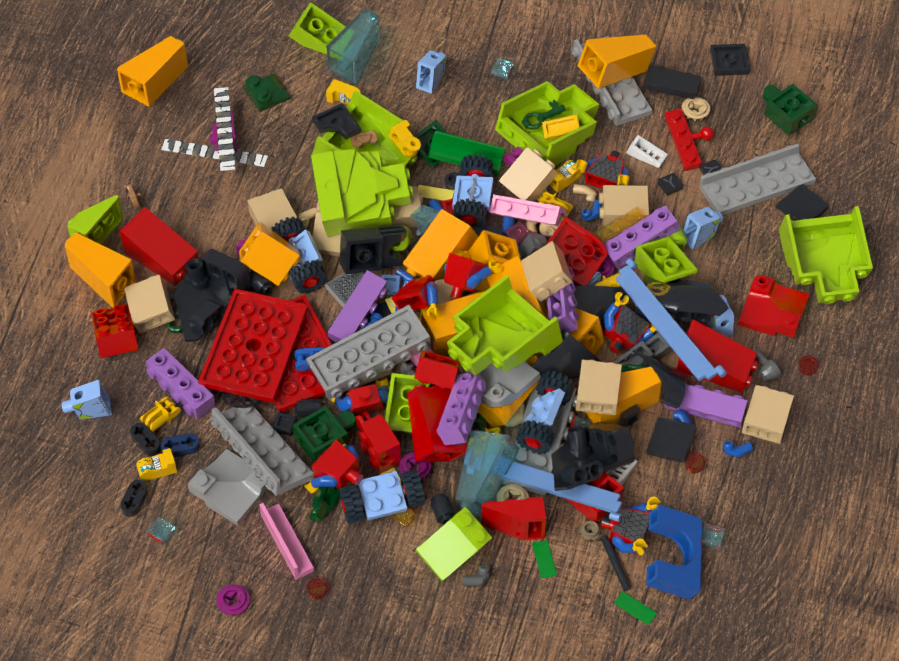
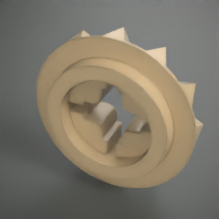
(697, 103)
(514, 490)

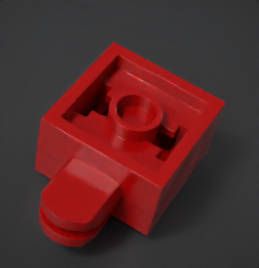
(378, 442)

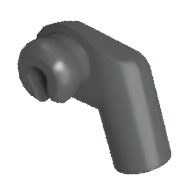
(479, 578)

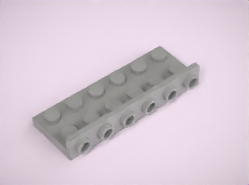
(621, 99)
(756, 180)
(369, 352)
(261, 448)
(544, 461)

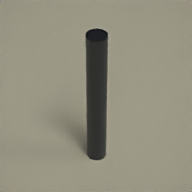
(615, 563)

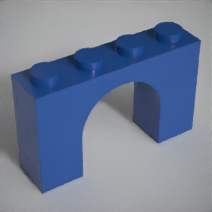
(686, 533)

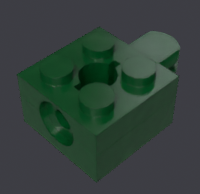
(788, 108)
(319, 425)

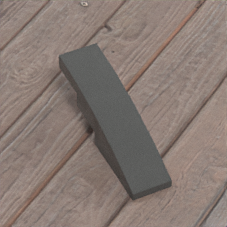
(654, 347)

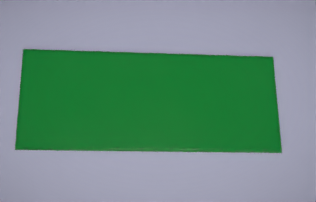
(544, 559)
(635, 608)

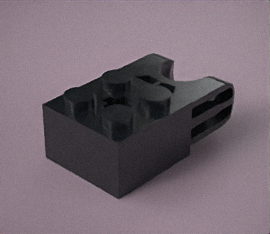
(370, 248)

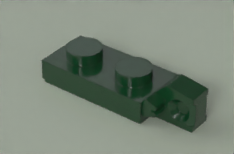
(323, 502)

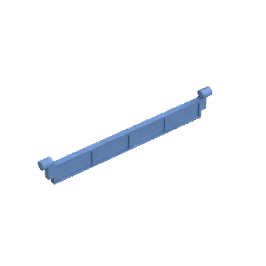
(666, 324)
(582, 494)

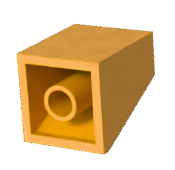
(492, 247)
(269, 254)

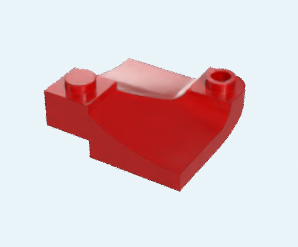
(579, 250)
(773, 308)

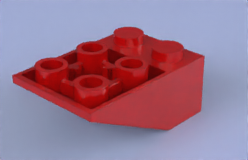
(114, 330)
(437, 370)
(605, 482)
(516, 518)

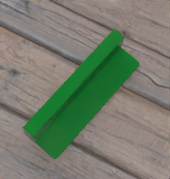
(453, 149)

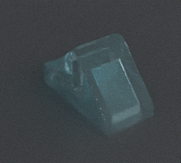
(424, 217)

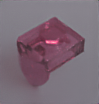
(518, 232)

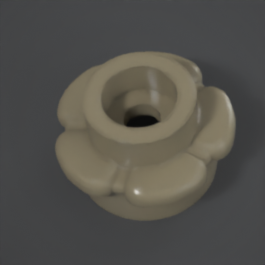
(590, 525)

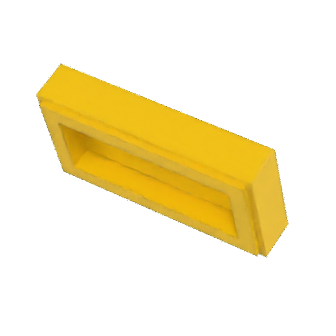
(560, 127)

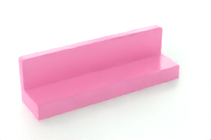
(526, 210)
(286, 540)

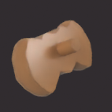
(364, 139)
(133, 196)

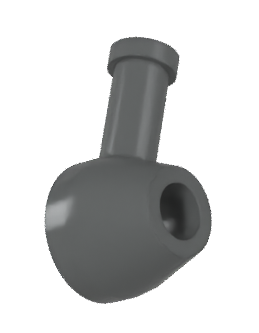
(769, 369)

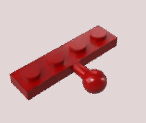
(684, 139)

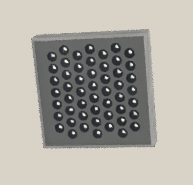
(343, 286)

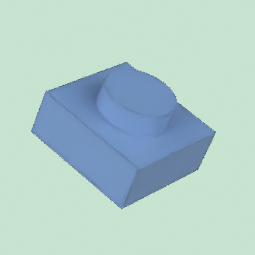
(393, 283)

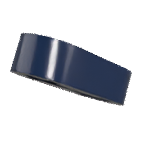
(180, 444)

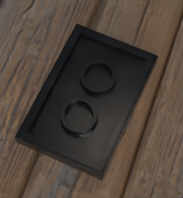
(672, 82)

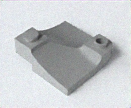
(506, 387)
(228, 487)

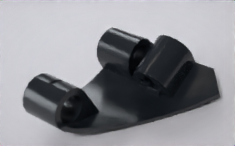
(597, 299)
(565, 358)
(671, 378)

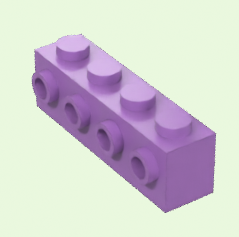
(654, 227)
(358, 307)
(563, 307)
(180, 384)
(713, 405)
(461, 408)

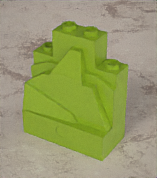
(537, 100)
(370, 118)
(358, 189)
(828, 253)
(501, 331)

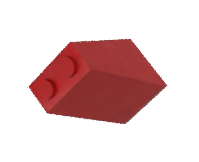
(157, 246)
(722, 351)
(426, 411)

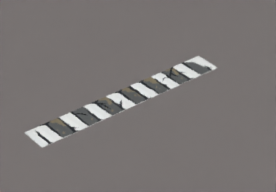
(224, 129)
(209, 152)

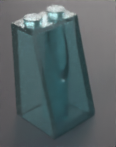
(354, 46)
(484, 468)

